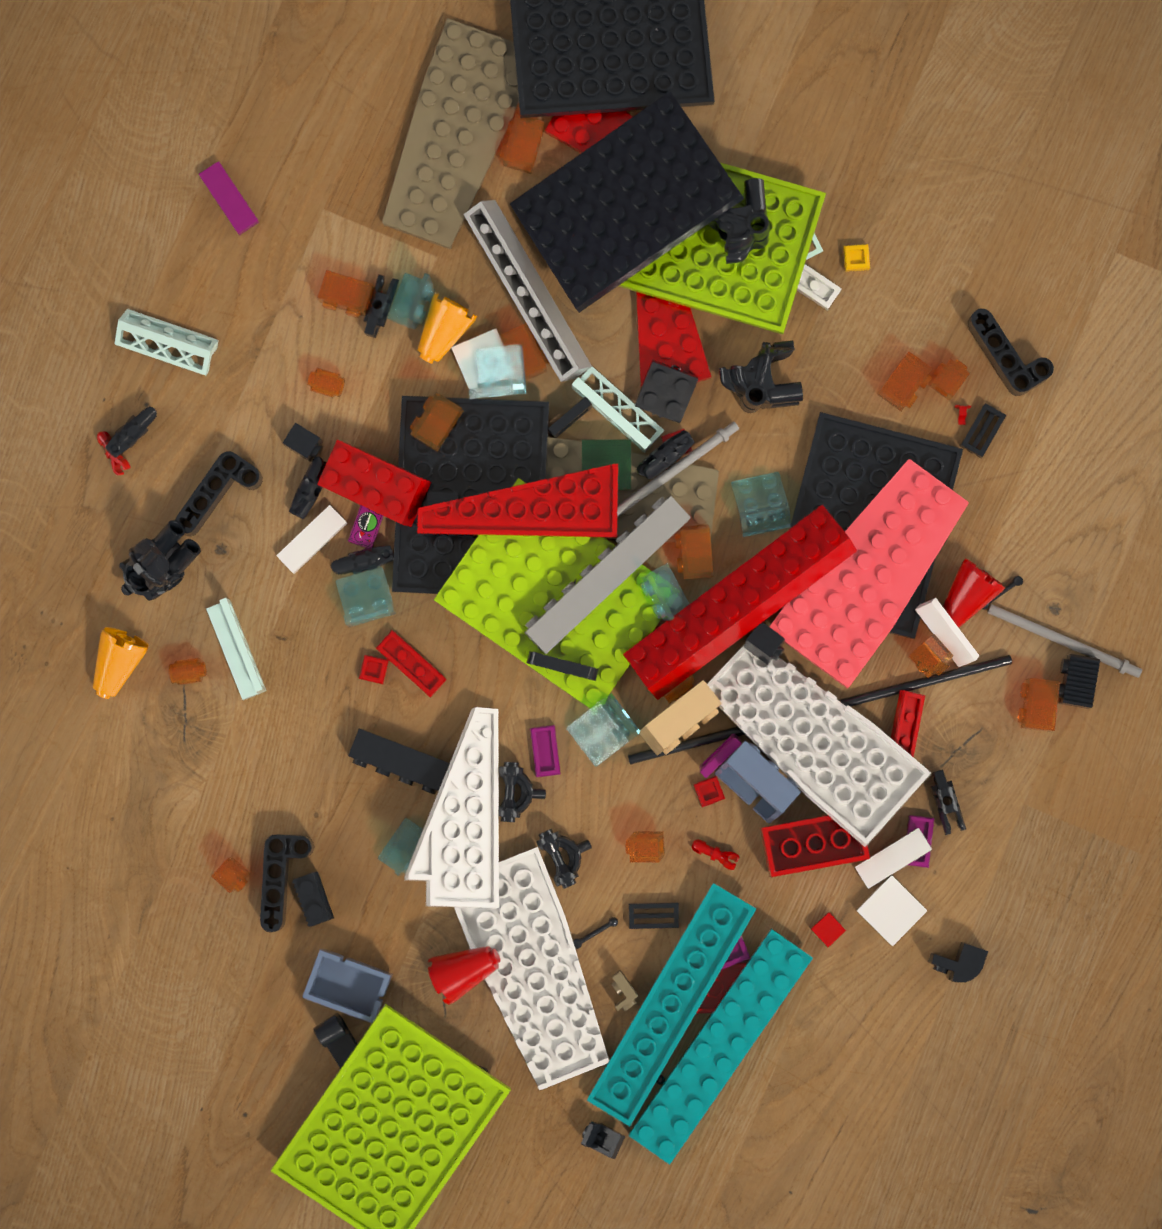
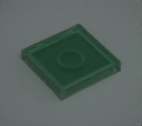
(607, 452)

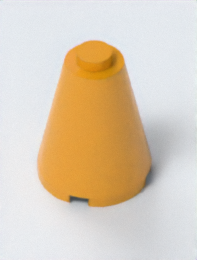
(443, 328)
(116, 660)

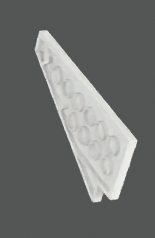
(461, 834)

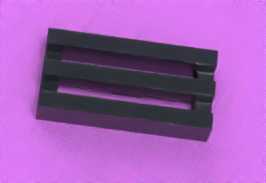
(570, 417)
(972, 448)
(632, 916)

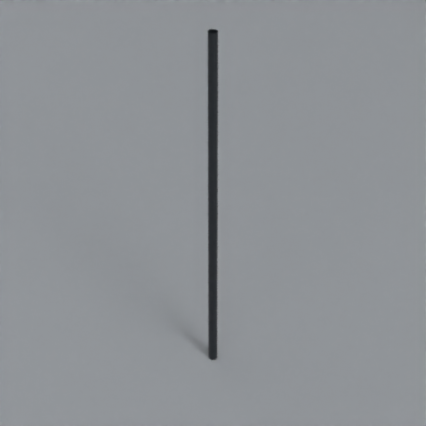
(851, 701)

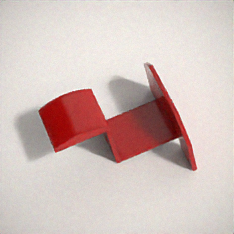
(962, 414)

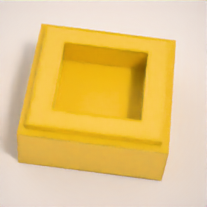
(856, 257)

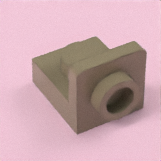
(624, 987)

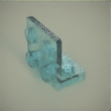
(411, 300)
(499, 372)
(761, 504)
(664, 591)
(365, 597)
(603, 730)
(401, 847)

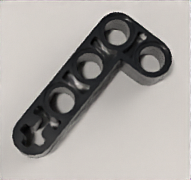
(1006, 350)
(215, 496)
(280, 883)
(336, 1037)

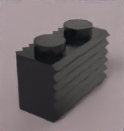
(1078, 681)
(313, 899)

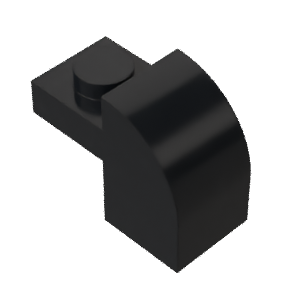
(966, 966)

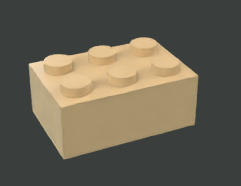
(681, 719)

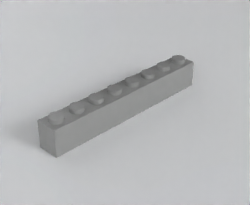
(527, 290)
(607, 574)

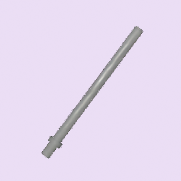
(722, 435)
(1122, 666)

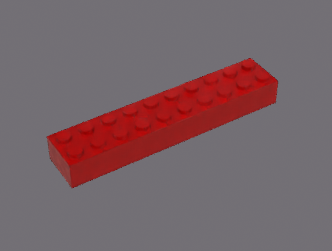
(740, 602)

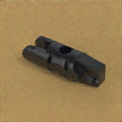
(378, 317)
(129, 433)
(665, 455)
(308, 489)
(363, 560)
(946, 789)

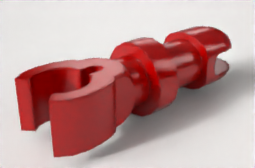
(103, 439)
(700, 846)

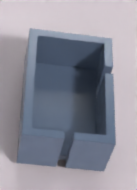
(752, 775)
(347, 985)

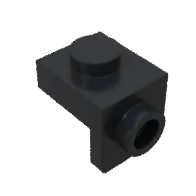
(602, 1139)

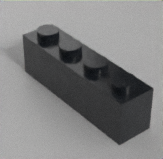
(399, 760)

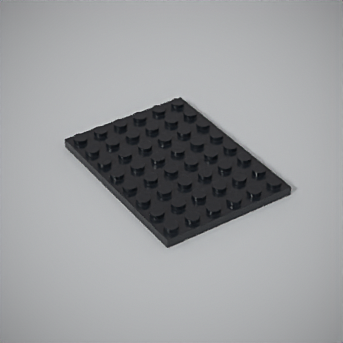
(609, 55)
(625, 201)
(482, 454)
(852, 465)

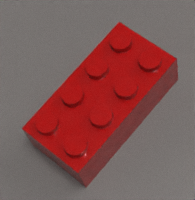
(374, 483)
(809, 846)

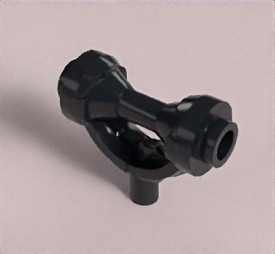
(511, 775)
(565, 873)

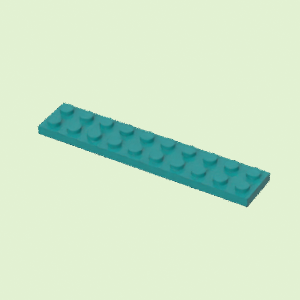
(671, 1004)
(720, 1046)

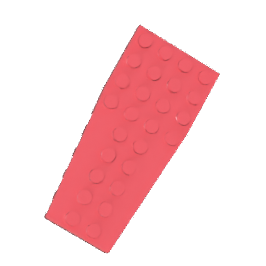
(859, 601)

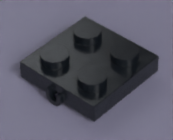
(666, 391)

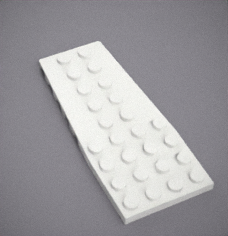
(819, 743)
(538, 974)

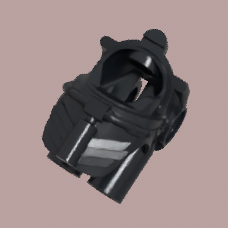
(745, 226)
(757, 380)
(158, 563)

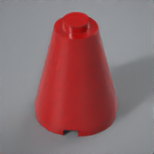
(970, 592)
(461, 971)

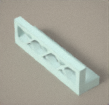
(185, 340)
(610, 412)
(236, 649)

